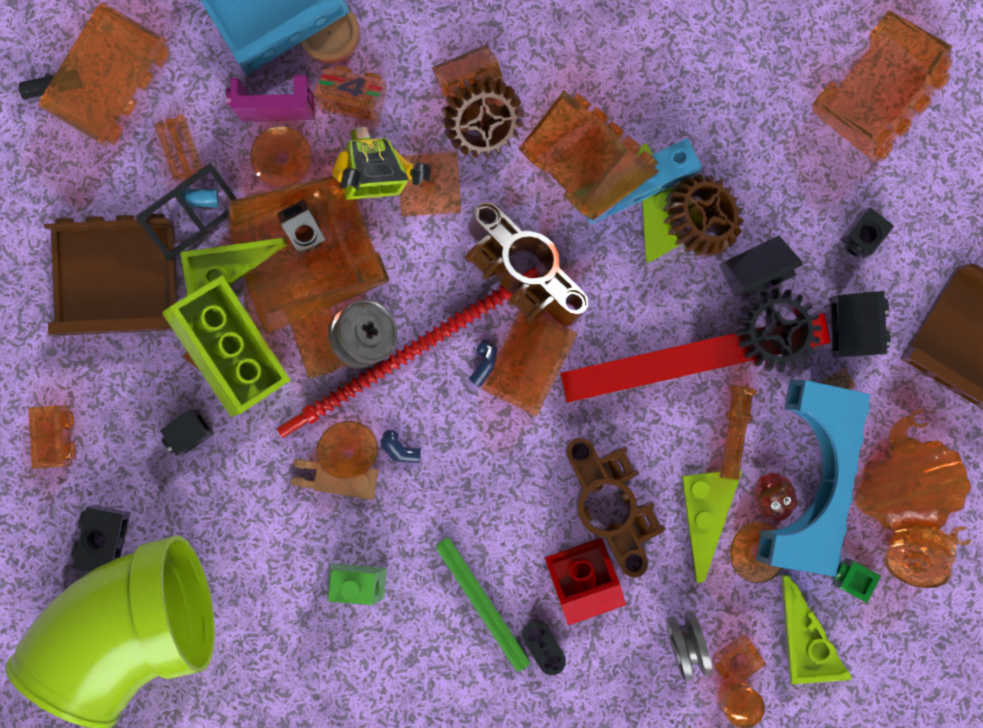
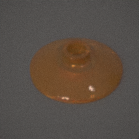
(272, 144)
(345, 437)
(741, 558)

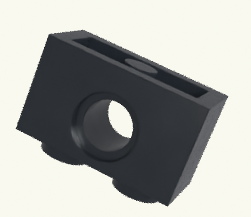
(111, 524)

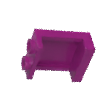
(273, 107)

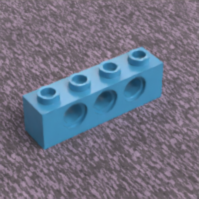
(674, 165)

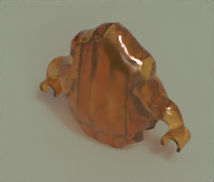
(914, 482)

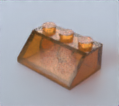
(529, 362)

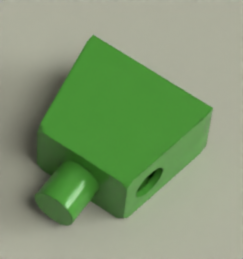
(356, 584)

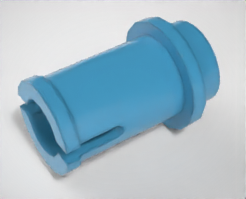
(201, 197)

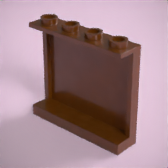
(111, 275)
(951, 336)

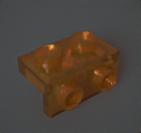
(51, 436)

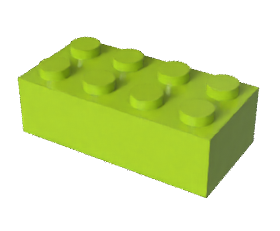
(226, 346)

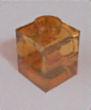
(750, 665)

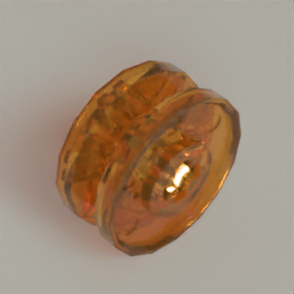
(920, 556)

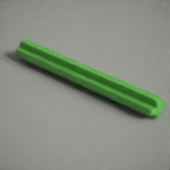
(482, 604)

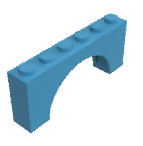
(817, 537)

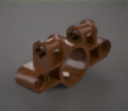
(530, 296)
(621, 536)

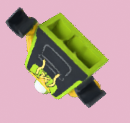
(374, 168)

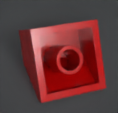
(585, 581)

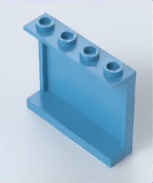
(268, 28)

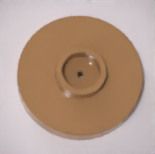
(337, 45)

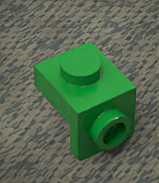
(856, 579)

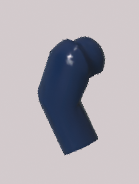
(486, 365)
(396, 450)

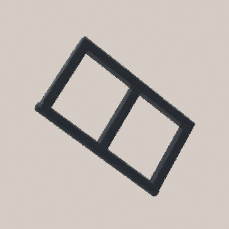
(175, 192)

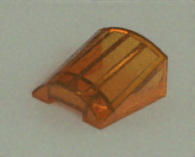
(303, 284)

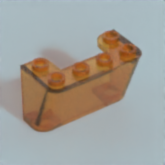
(104, 74)
(886, 86)
(587, 155)

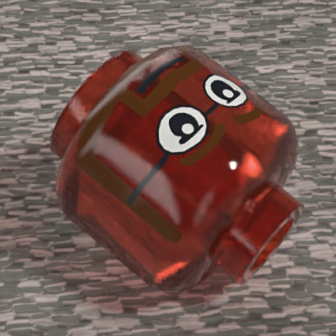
(775, 496)

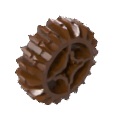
(504, 117)
(693, 217)

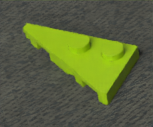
(654, 230)
(231, 261)
(707, 507)
(808, 649)

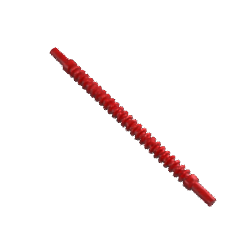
(311, 414)

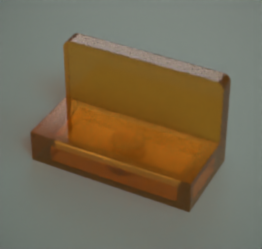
(313, 344)

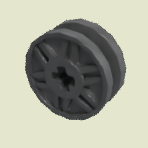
(362, 333)
(689, 645)

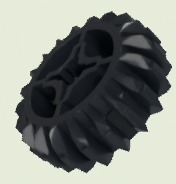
(773, 317)

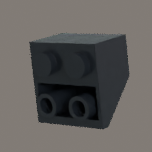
(755, 267)
(859, 324)

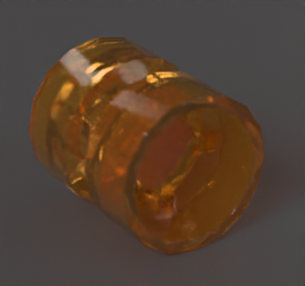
(741, 704)

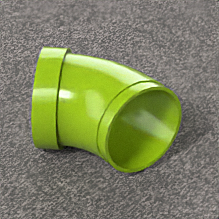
(117, 633)

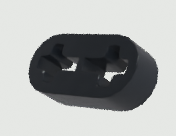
(538, 651)

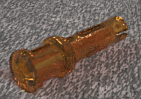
(738, 417)

